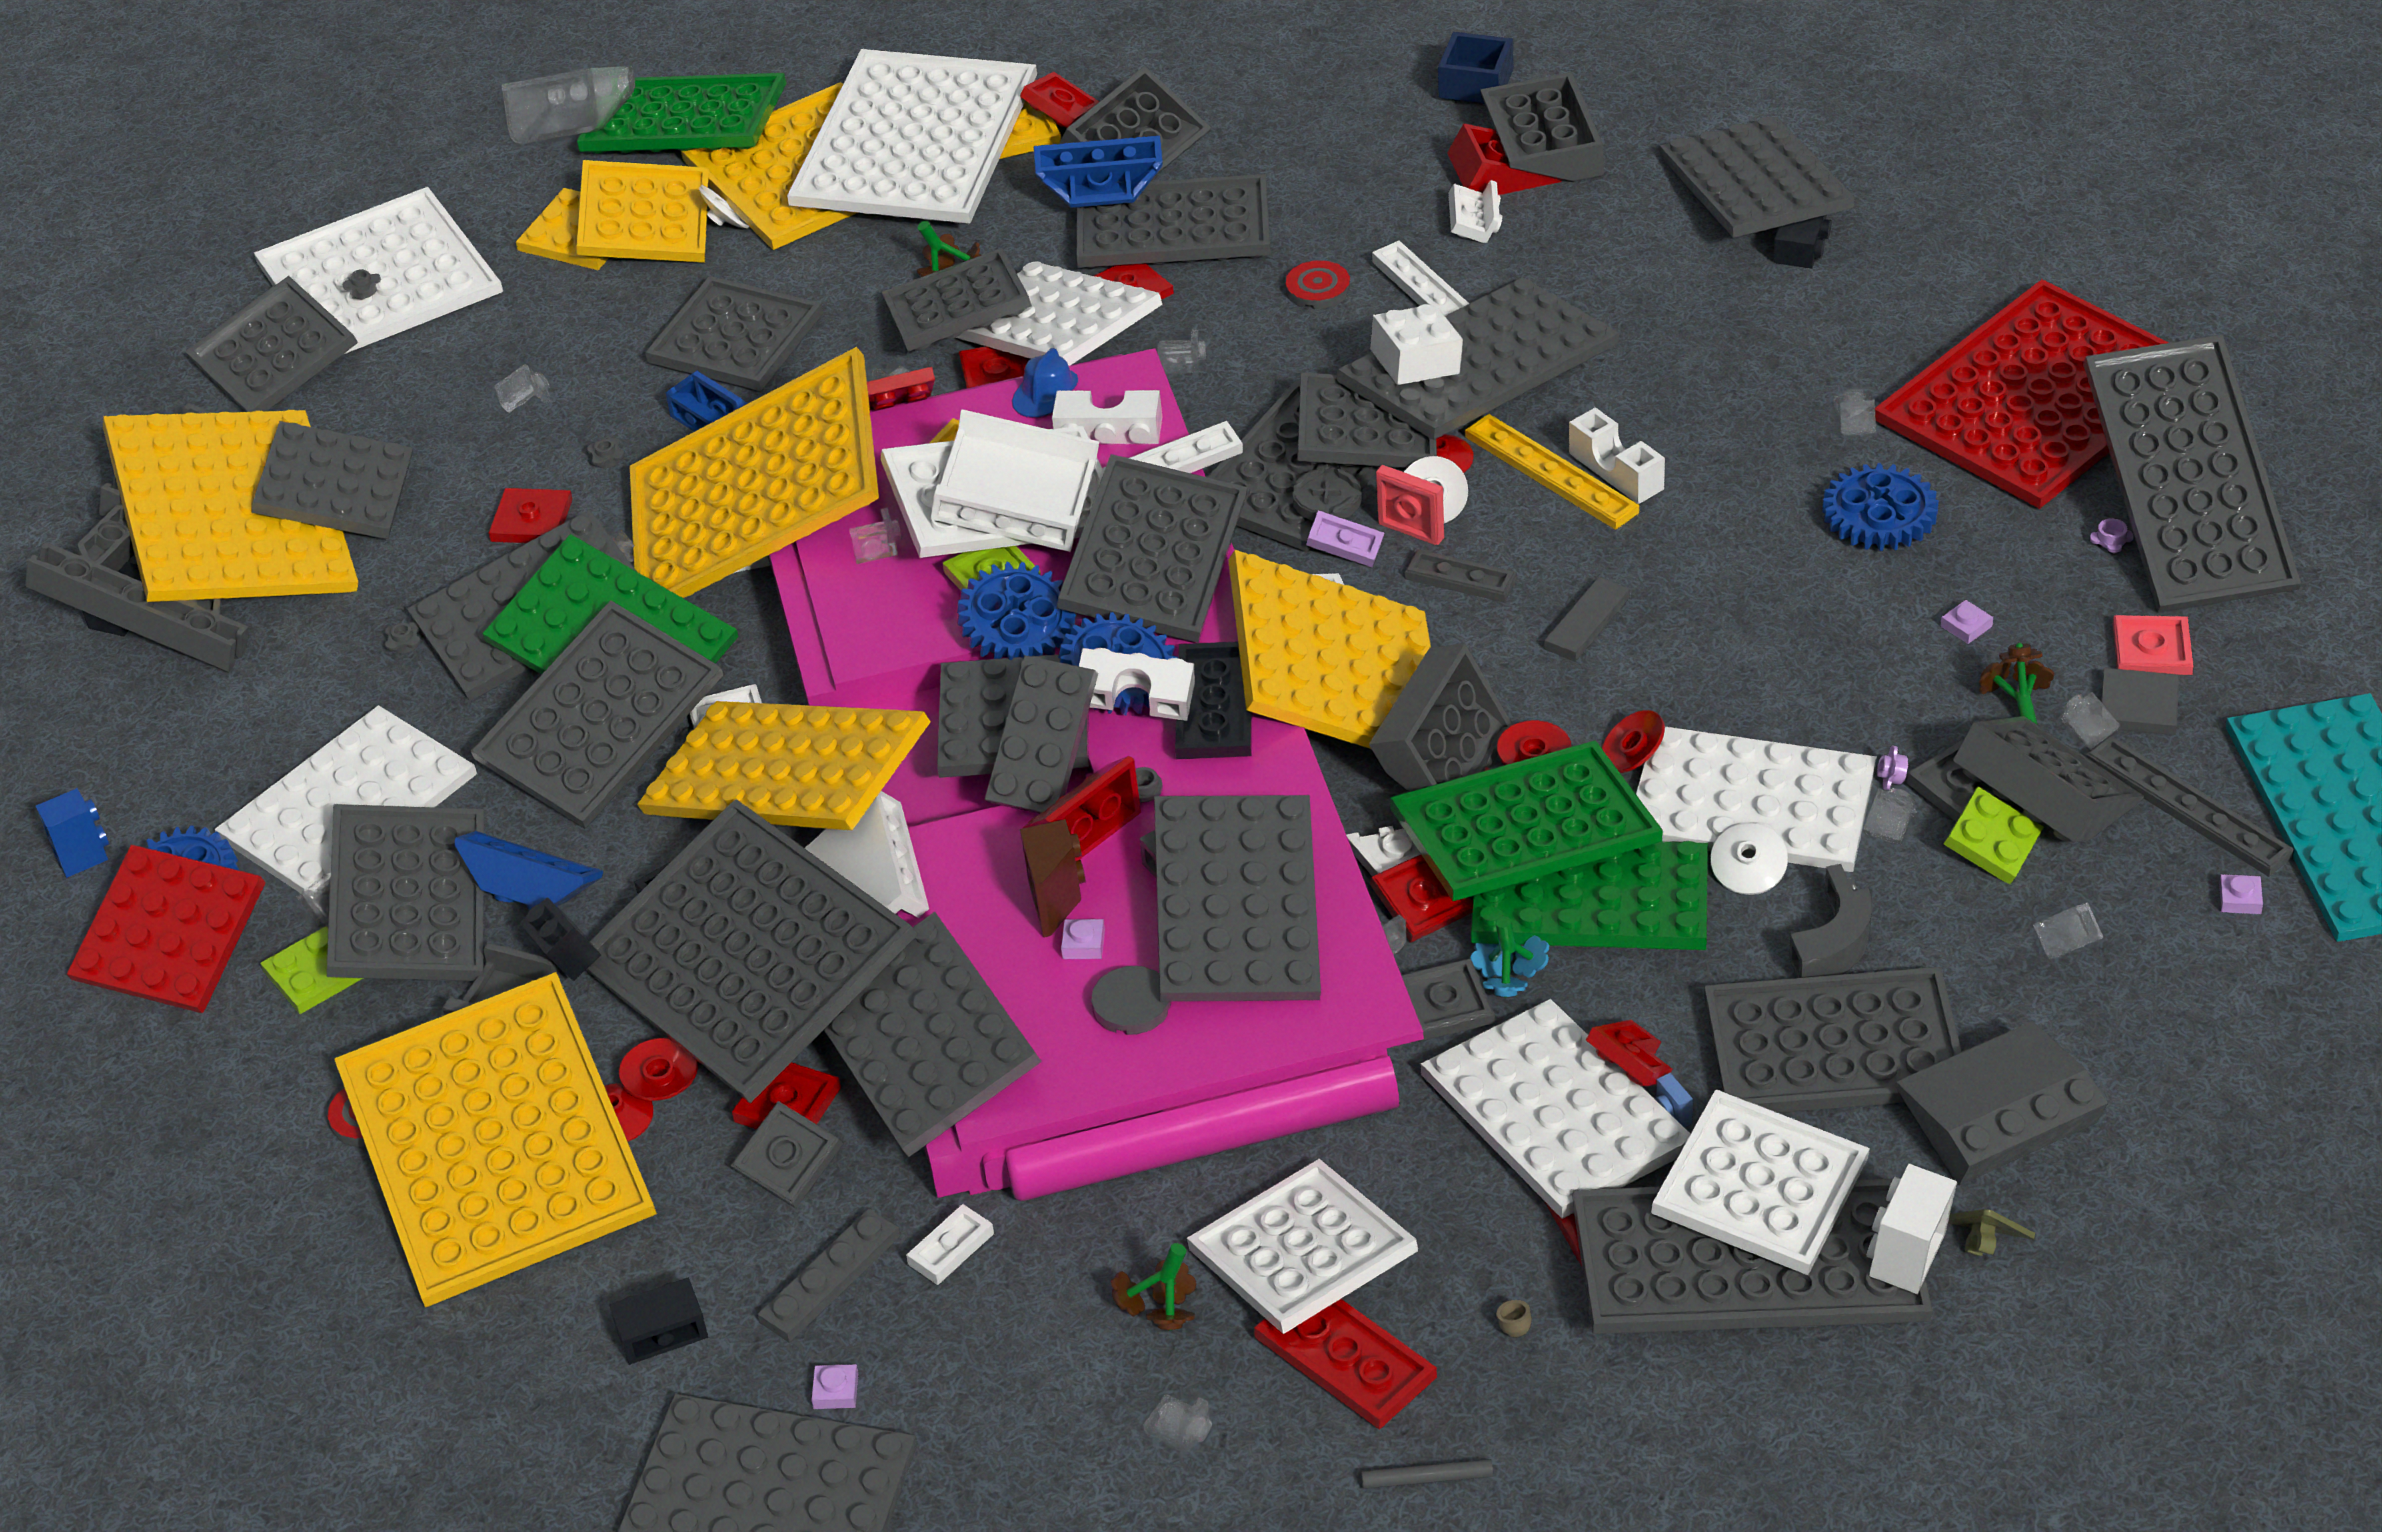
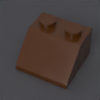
(1053, 872)

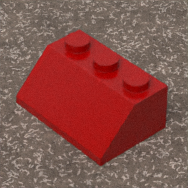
(1097, 805)

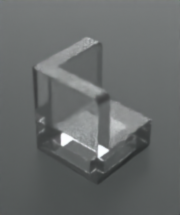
(2068, 931)

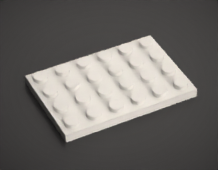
(1066, 314)
(914, 477)
(368, 764)
(1807, 795)
(1555, 1106)

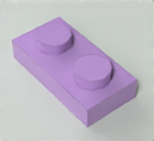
(1345, 539)

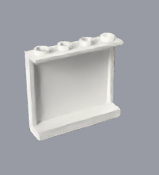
(1015, 480)
(877, 857)

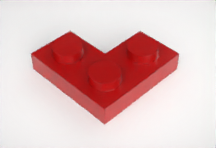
(1631, 1049)

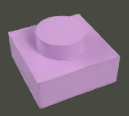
(1966, 621)
(2241, 894)
(1083, 939)
(835, 1386)

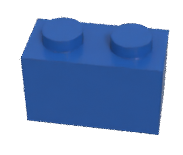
(72, 832)

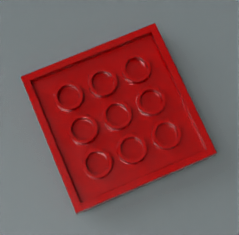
(166, 928)

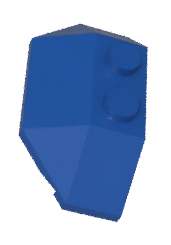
(1099, 170)
(700, 401)
(522, 872)

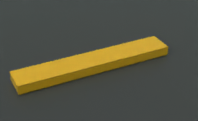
(1552, 471)

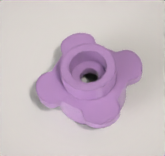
(2112, 535)
(1892, 768)

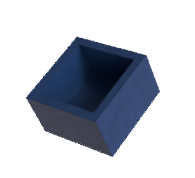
(1474, 64)

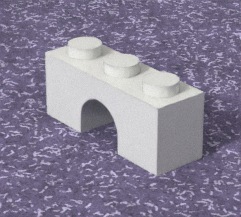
(1131, 422)
(1633, 471)
(1166, 681)

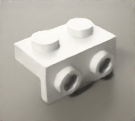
(1475, 213)

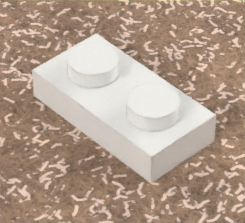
(950, 1244)

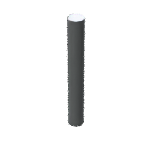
(1427, 1474)

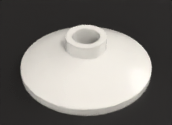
(719, 209)
(1446, 474)
(1749, 874)

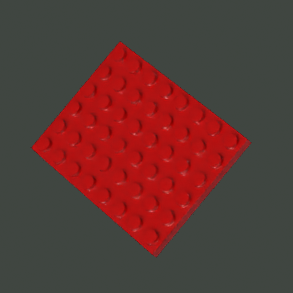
(2017, 394)

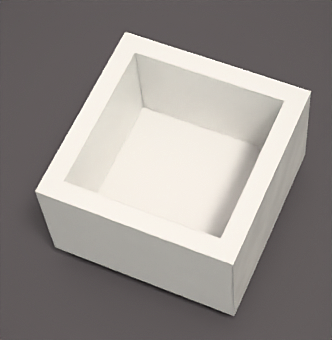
(1416, 344)
(1910, 1227)

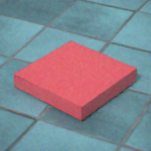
(1410, 505)
(2153, 644)

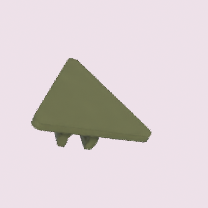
(1984, 1226)

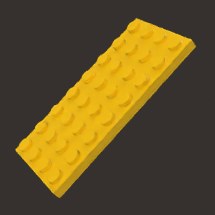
(785, 763)

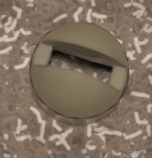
(1514, 1318)

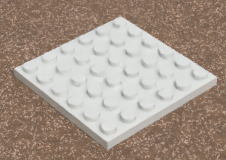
(410, 243)

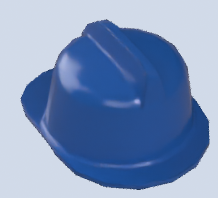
(1041, 381)

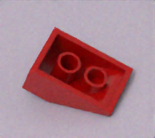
(1480, 158)

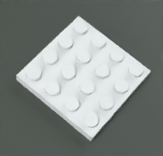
(1760, 1181)
(1302, 1245)

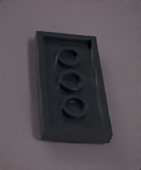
(1217, 712)

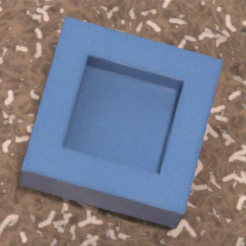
(1674, 1099)

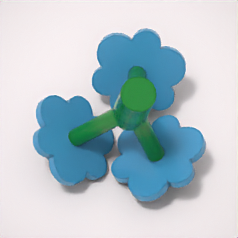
(1497, 958)

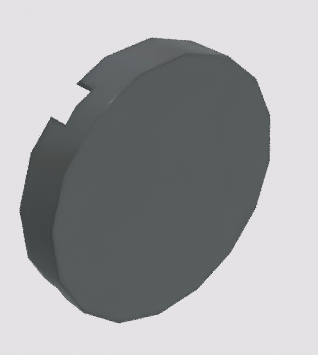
(1129, 1000)

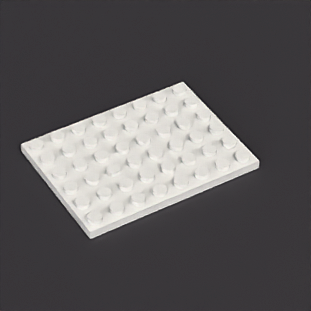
(913, 136)

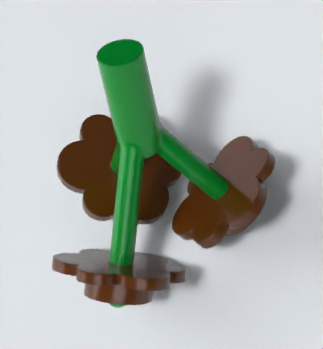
(942, 250)
(2029, 675)
(1170, 1287)

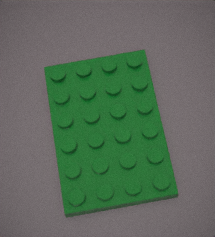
(690, 113)
(575, 588)
(1525, 820)
(1622, 901)

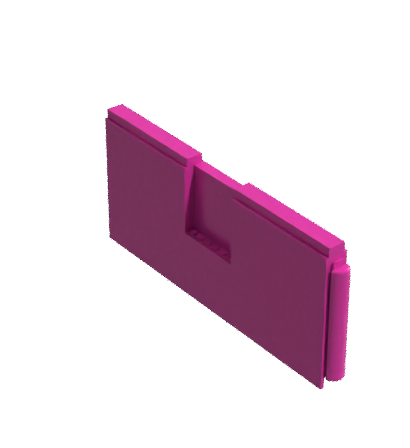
(1099, 1097)

